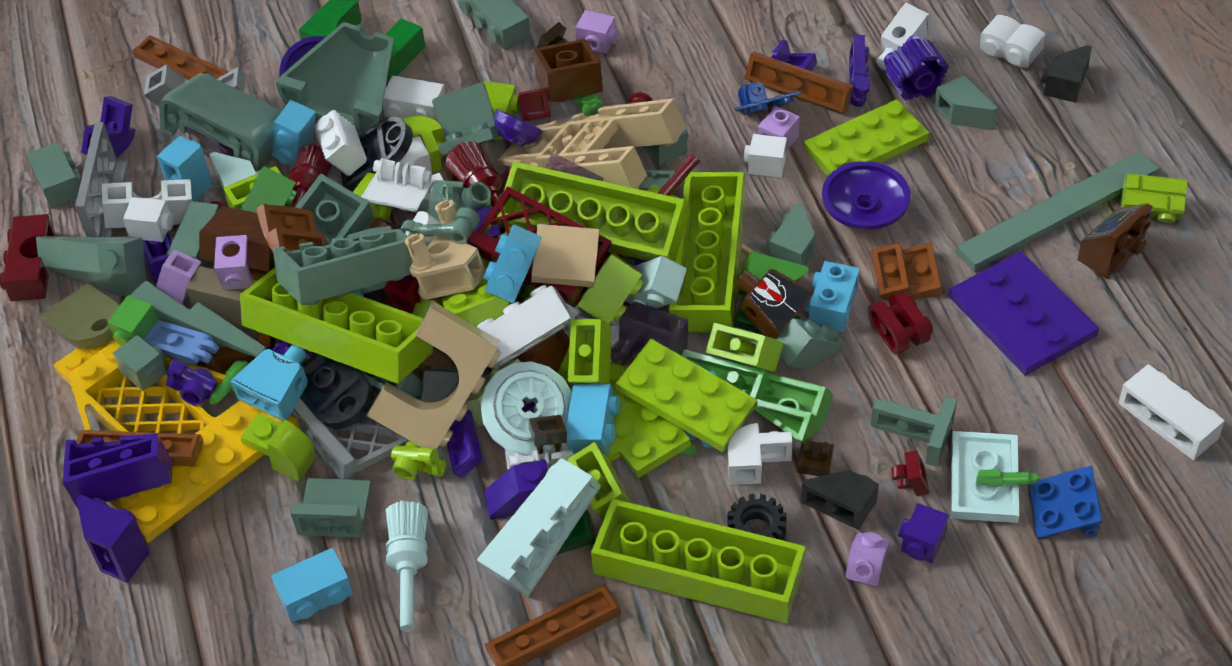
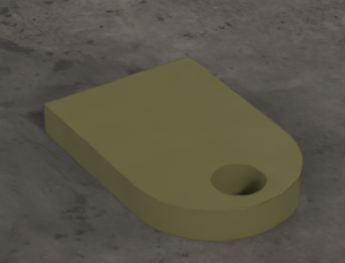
(82, 317)

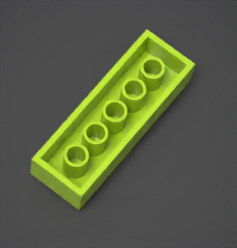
(634, 219)
(711, 249)
(340, 328)
(699, 560)

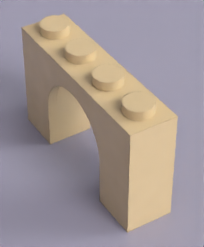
(429, 422)

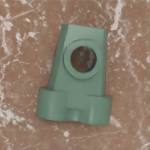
(474, 197)

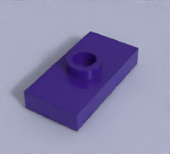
(464, 446)

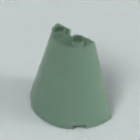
(342, 75)

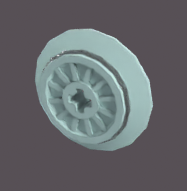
(504, 399)

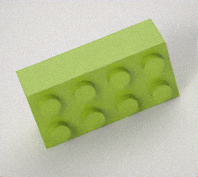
(476, 304)

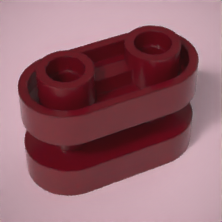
(900, 322)

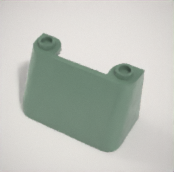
(221, 115)

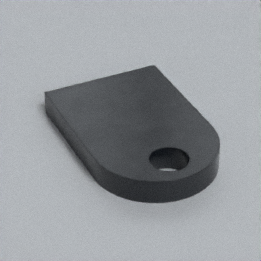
(378, 143)
(332, 388)

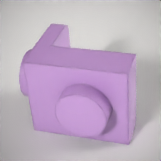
(867, 558)

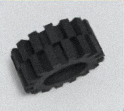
(758, 509)

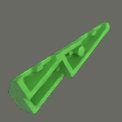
(783, 401)

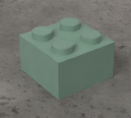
(335, 209)

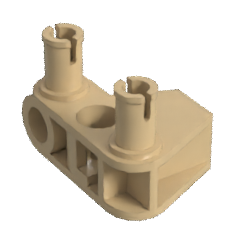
(444, 265)

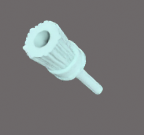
(406, 552)

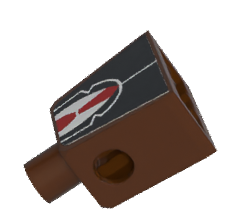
(772, 301)

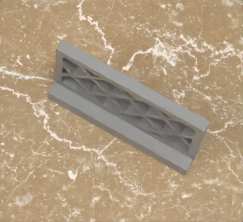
(99, 169)
(332, 448)

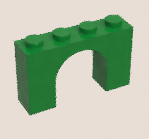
(407, 36)

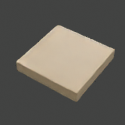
(566, 255)

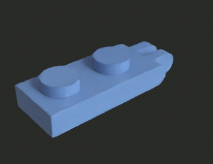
(181, 342)

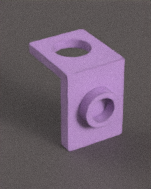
(232, 271)

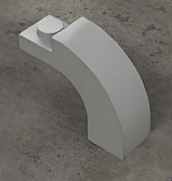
(166, 79)

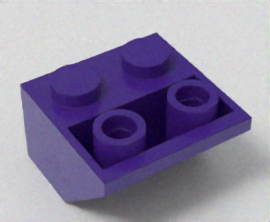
(112, 537)

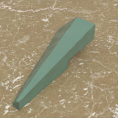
(198, 319)

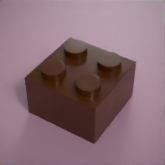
(568, 70)

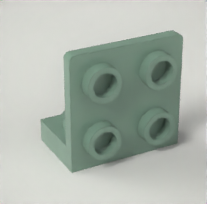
(465, 116)
(332, 508)

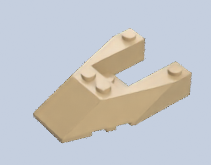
(605, 140)

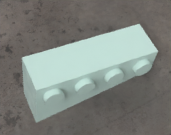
(540, 527)

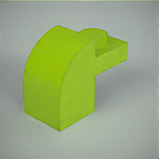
(431, 136)
(283, 442)

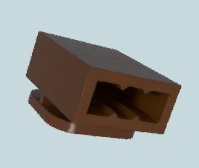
(235, 223)

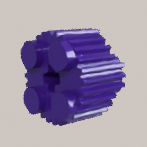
(915, 68)

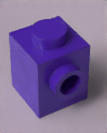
(923, 533)

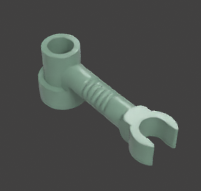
(458, 230)

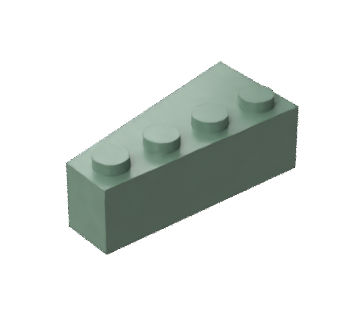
(343, 266)

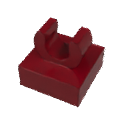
(534, 104)
(911, 474)

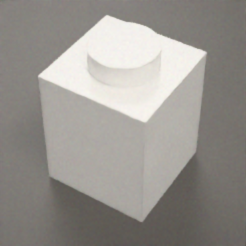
(766, 155)
(148, 219)

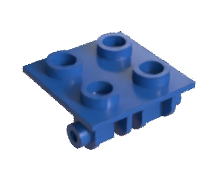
(754, 98)
(1066, 503)

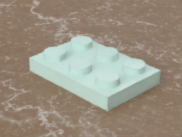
(983, 452)

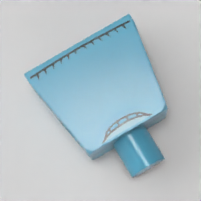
(272, 382)

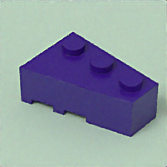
(116, 467)

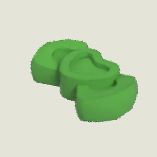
(589, 103)

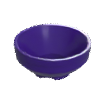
(515, 129)

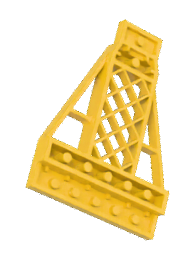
(222, 457)

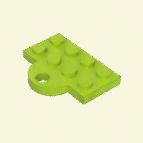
(642, 436)

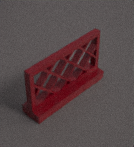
(487, 244)

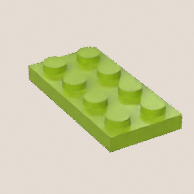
(868, 137)
(686, 395)

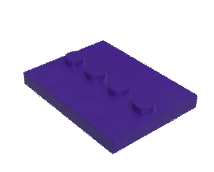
(1023, 313)

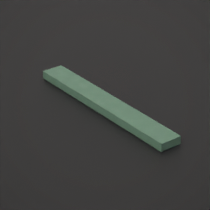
(1052, 212)

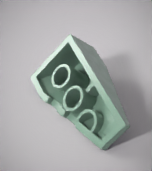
(104, 262)

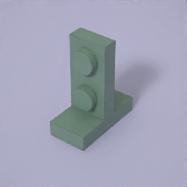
(917, 424)

